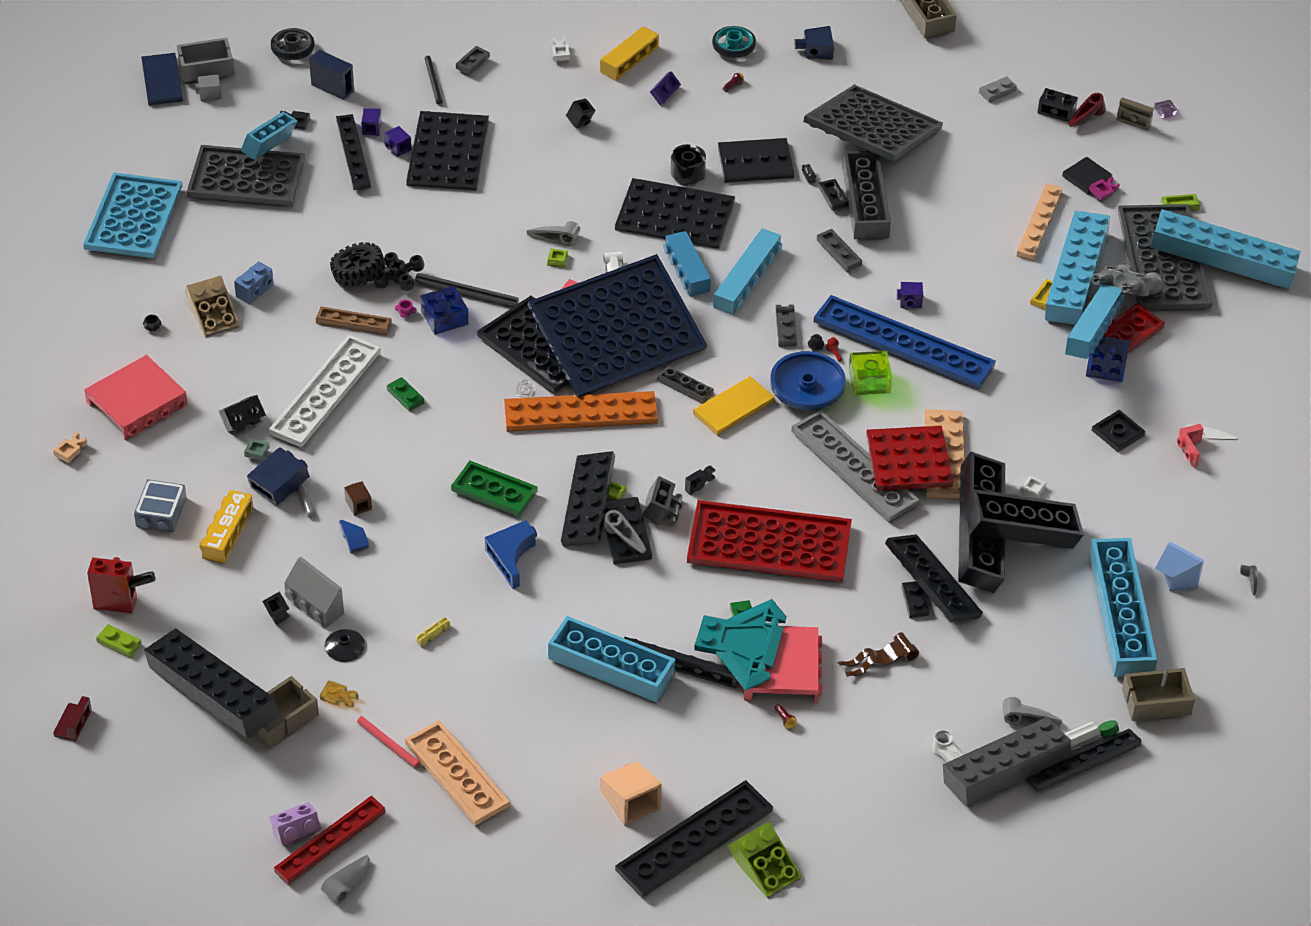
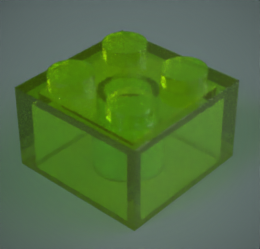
(870, 372)

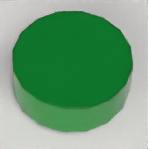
(1108, 728)

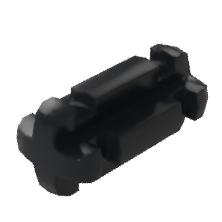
(808, 173)

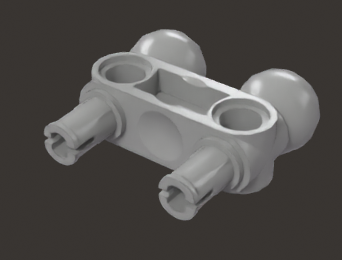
(1129, 281)

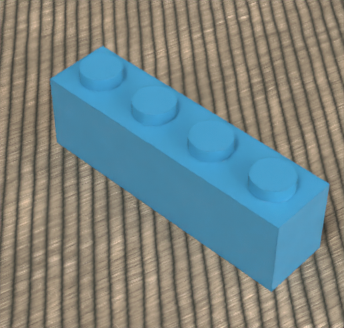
(687, 263)

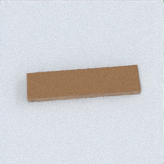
(353, 320)

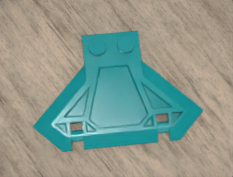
(744, 641)

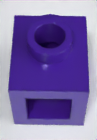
(397, 141)
(910, 294)

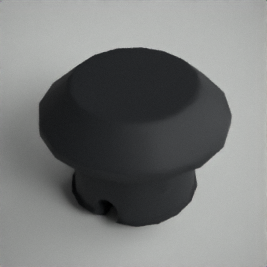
(816, 342)

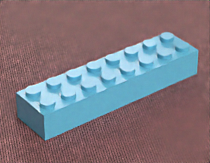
(1225, 249)
(1076, 266)
(1122, 606)

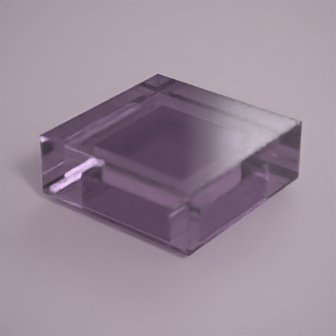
(1166, 108)

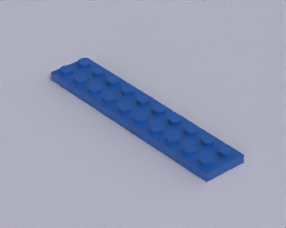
(904, 341)

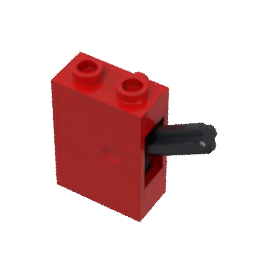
(114, 584)

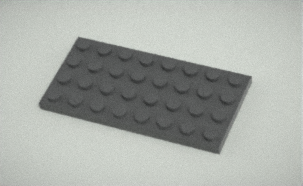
(1182, 278)

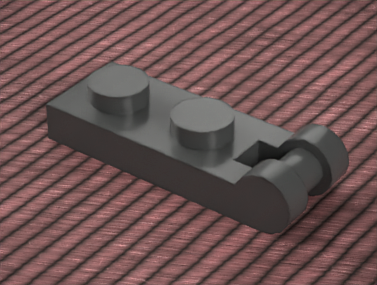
(786, 325)

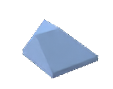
(1180, 567)

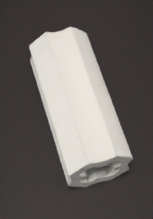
(1083, 735)

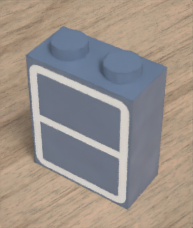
(160, 505)

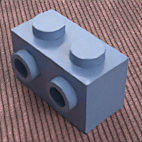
(253, 282)

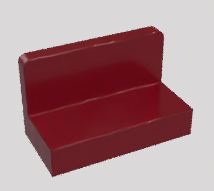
(73, 719)

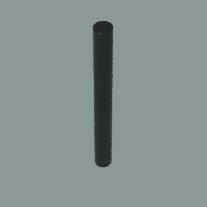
(433, 80)

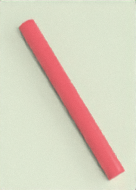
(388, 742)

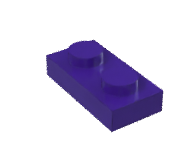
(665, 88)

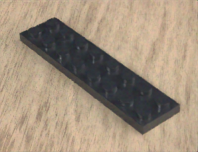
(693, 838)

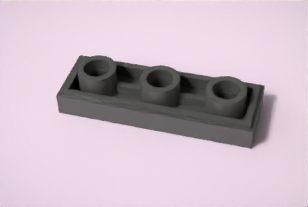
(685, 384)

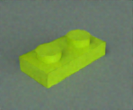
(118, 641)

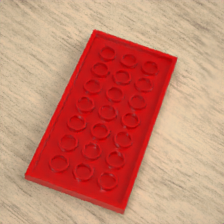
(769, 541)

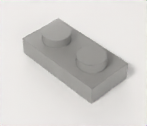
(998, 89)

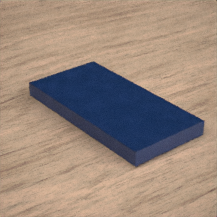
(161, 78)

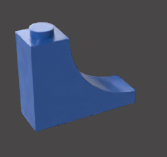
(508, 546)

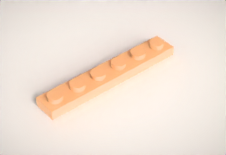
(1039, 222)

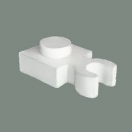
(560, 50)

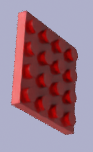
(909, 458)

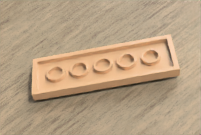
(953, 433)
(457, 773)

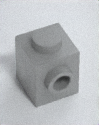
(208, 87)

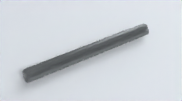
(467, 289)

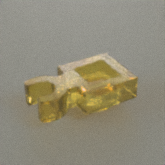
(337, 693)

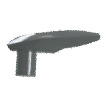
(1252, 571)

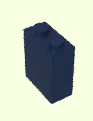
(331, 74)
(278, 475)

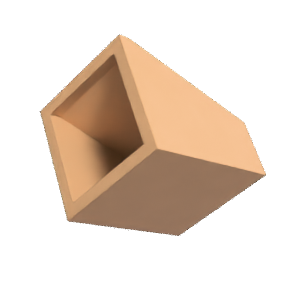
(631, 792)

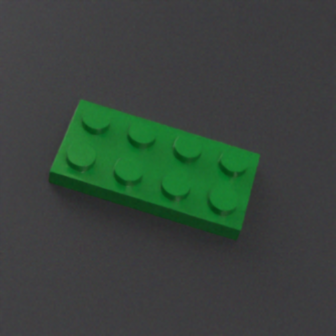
(494, 488)

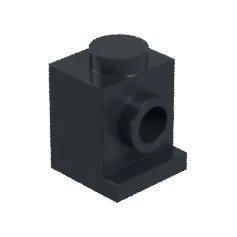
(276, 607)

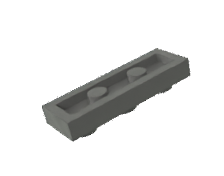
(839, 250)

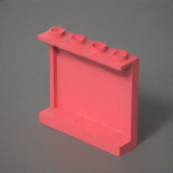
(137, 396)
(795, 665)

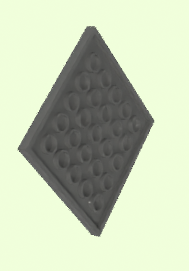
(873, 122)

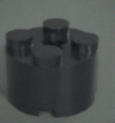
(688, 164)

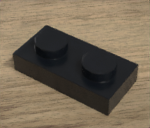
(833, 194)
(915, 599)

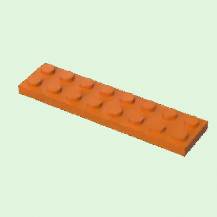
(579, 412)

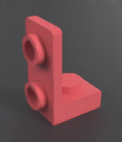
(1187, 438)

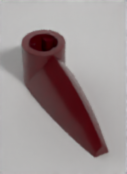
(1091, 106)

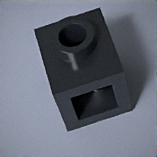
(580, 113)

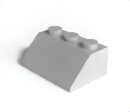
(314, 592)

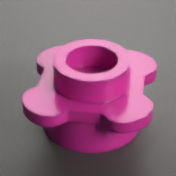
(405, 308)

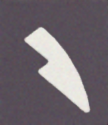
(1211, 433)

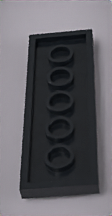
(588, 498)
(933, 578)

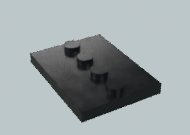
(755, 160)

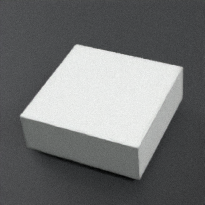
(1033, 487)

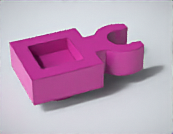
(1103, 189)

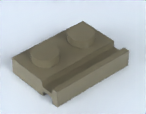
(1135, 114)

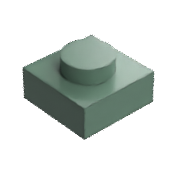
(256, 449)

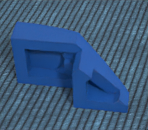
(354, 536)

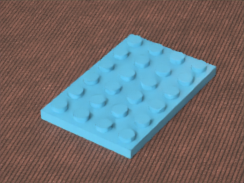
(133, 215)

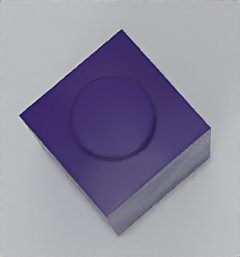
(371, 121)

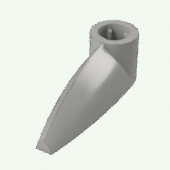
(558, 234)
(623, 530)
(1021, 714)
(343, 881)

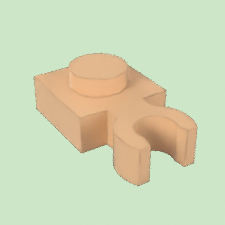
(68, 449)

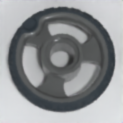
(292, 44)

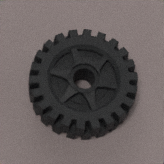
(357, 264)

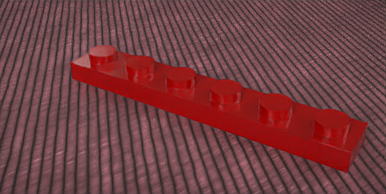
(329, 840)

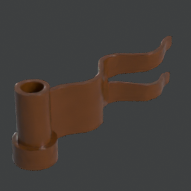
(885, 656)

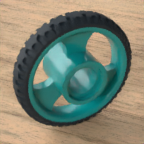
(734, 42)

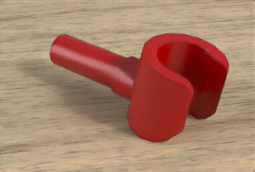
(831, 345)

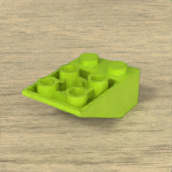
(765, 859)

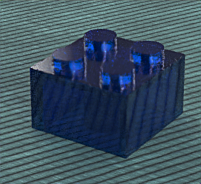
(444, 310)
(1108, 359)

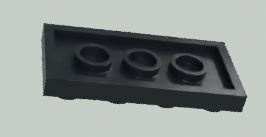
(620, 550)

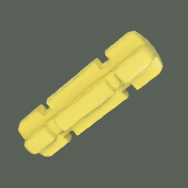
(433, 631)

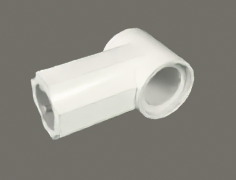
(613, 260)
(949, 749)

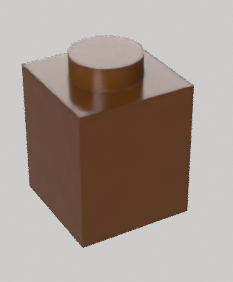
(358, 498)

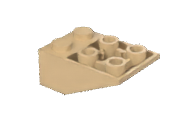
(211, 305)

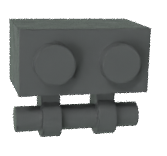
(658, 502)

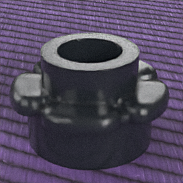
(152, 322)

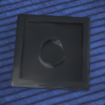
(1085, 173)
(1118, 430)

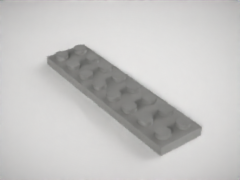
(851, 464)

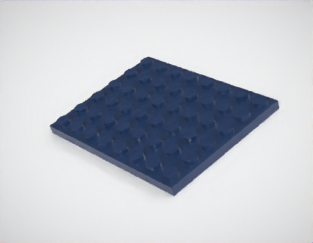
(617, 325)

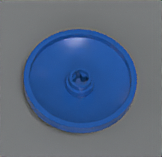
(807, 380)

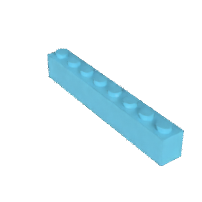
(1094, 321)

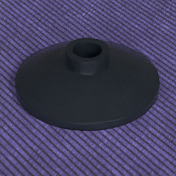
(344, 645)

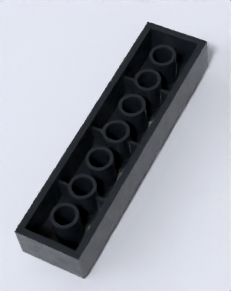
(979, 556)
(211, 683)

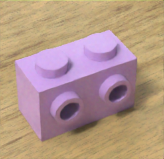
(295, 823)

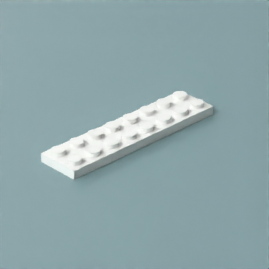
(324, 391)

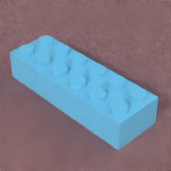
(611, 659)

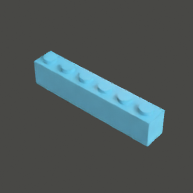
(747, 271)

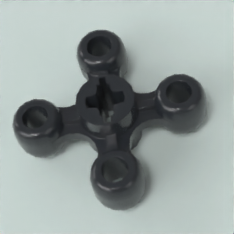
(399, 271)

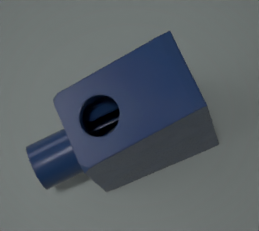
(817, 43)

